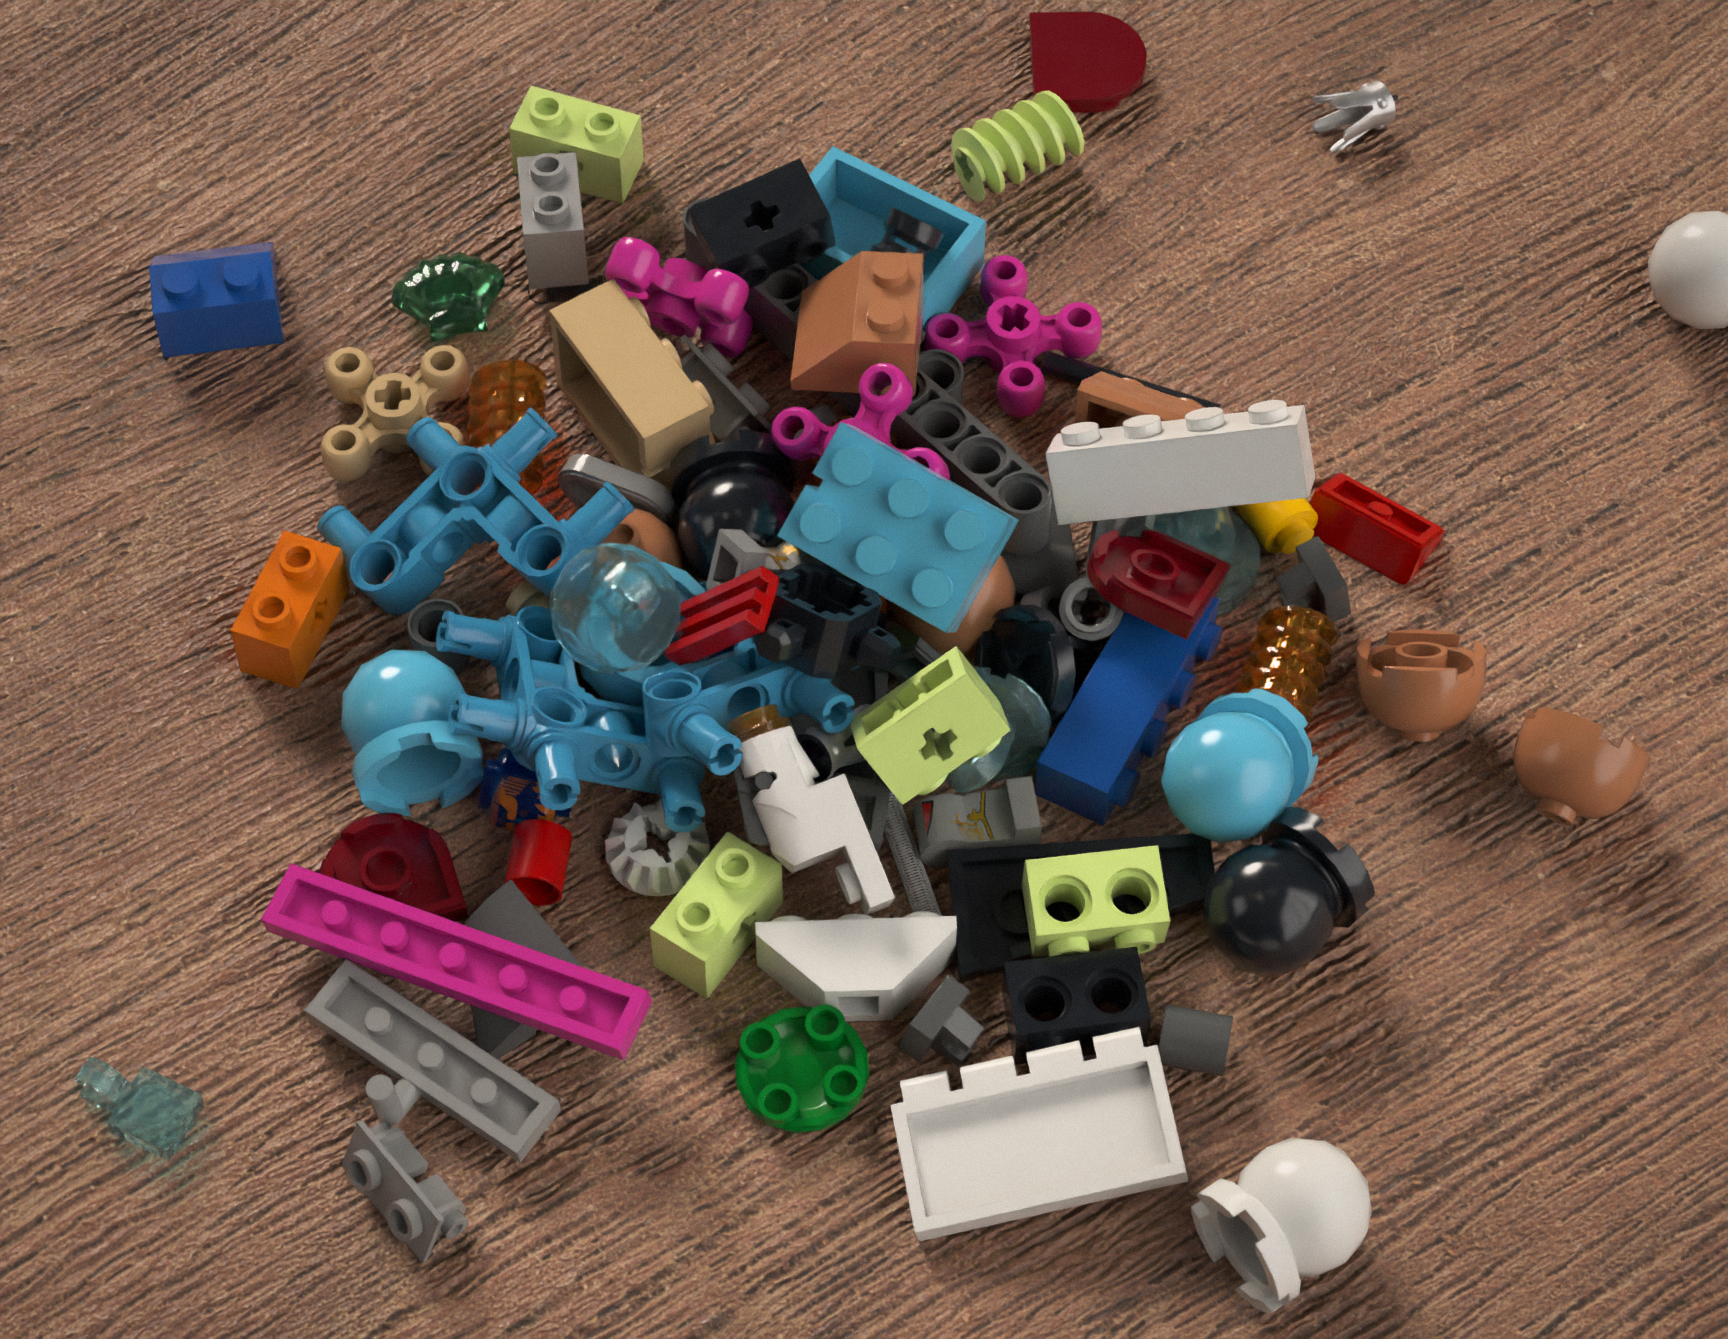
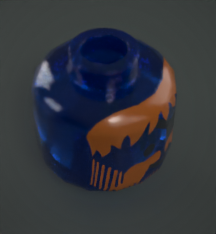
(512, 794)

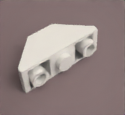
(858, 961)

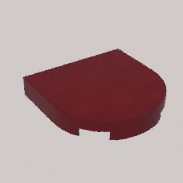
(1085, 58)
(1156, 578)
(398, 862)

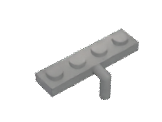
(429, 1063)

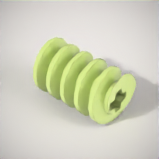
(1015, 139)

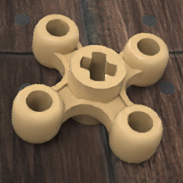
(389, 406)

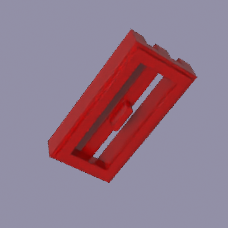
(724, 616)

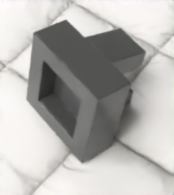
(1315, 582)
(943, 1025)

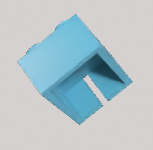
(858, 205)
(898, 528)

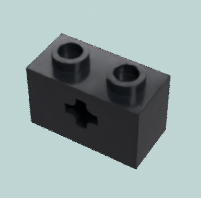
(777, 201)

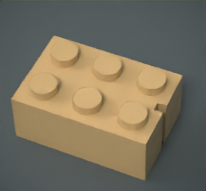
(627, 381)

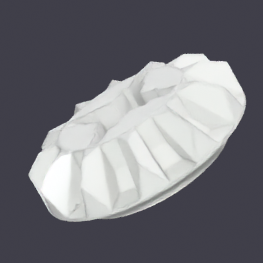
(645, 870)

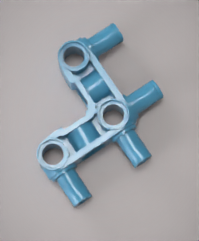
(447, 518)
(695, 702)
(556, 724)

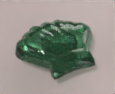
(449, 294)

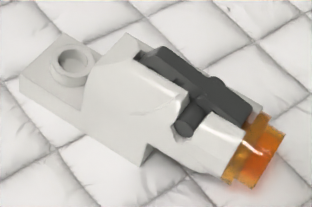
(801, 818)

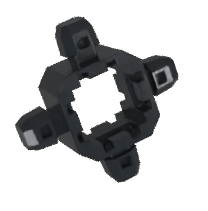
(826, 625)

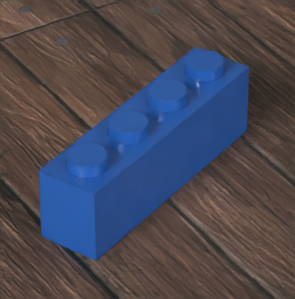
(1121, 714)

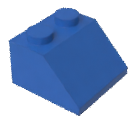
(216, 299)

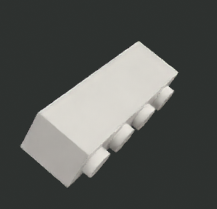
(1181, 463)

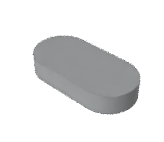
(586, 474)

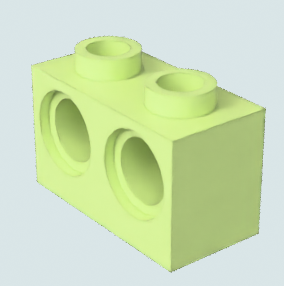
(1090, 885)

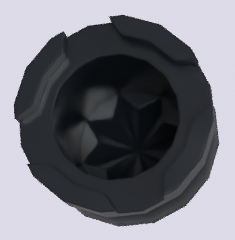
(730, 487)
(1280, 899)

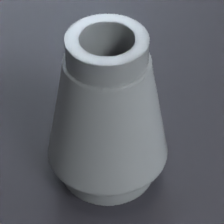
(1073, 602)

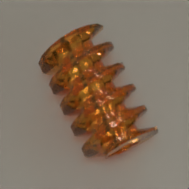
(498, 400)
(1290, 656)

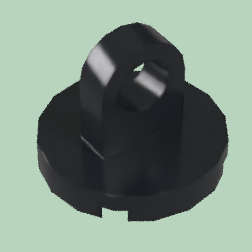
(1037, 650)

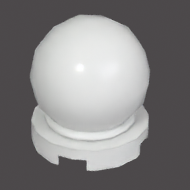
(1692, 270)
(1290, 1216)

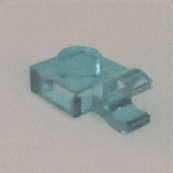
(146, 1112)

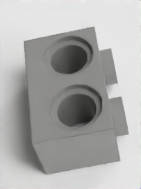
(552, 220)

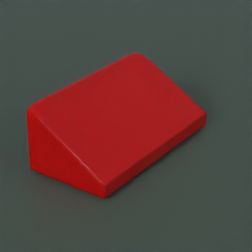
(1373, 528)

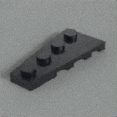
(991, 902)

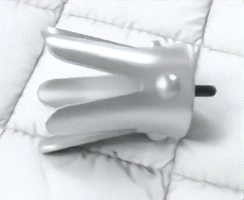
(1361, 109)
(828, 749)

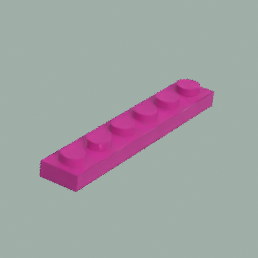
(457, 961)

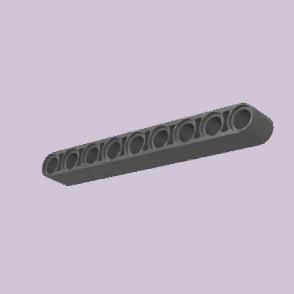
(932, 421)

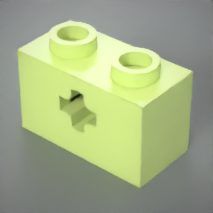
(603, 137)
(898, 734)
(716, 914)

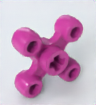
(684, 295)
(1015, 335)
(873, 417)

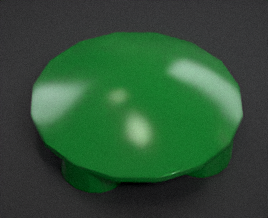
(802, 1068)

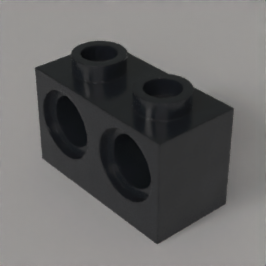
(1071, 990)

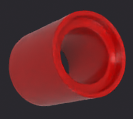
(539, 860)

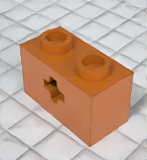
(290, 609)

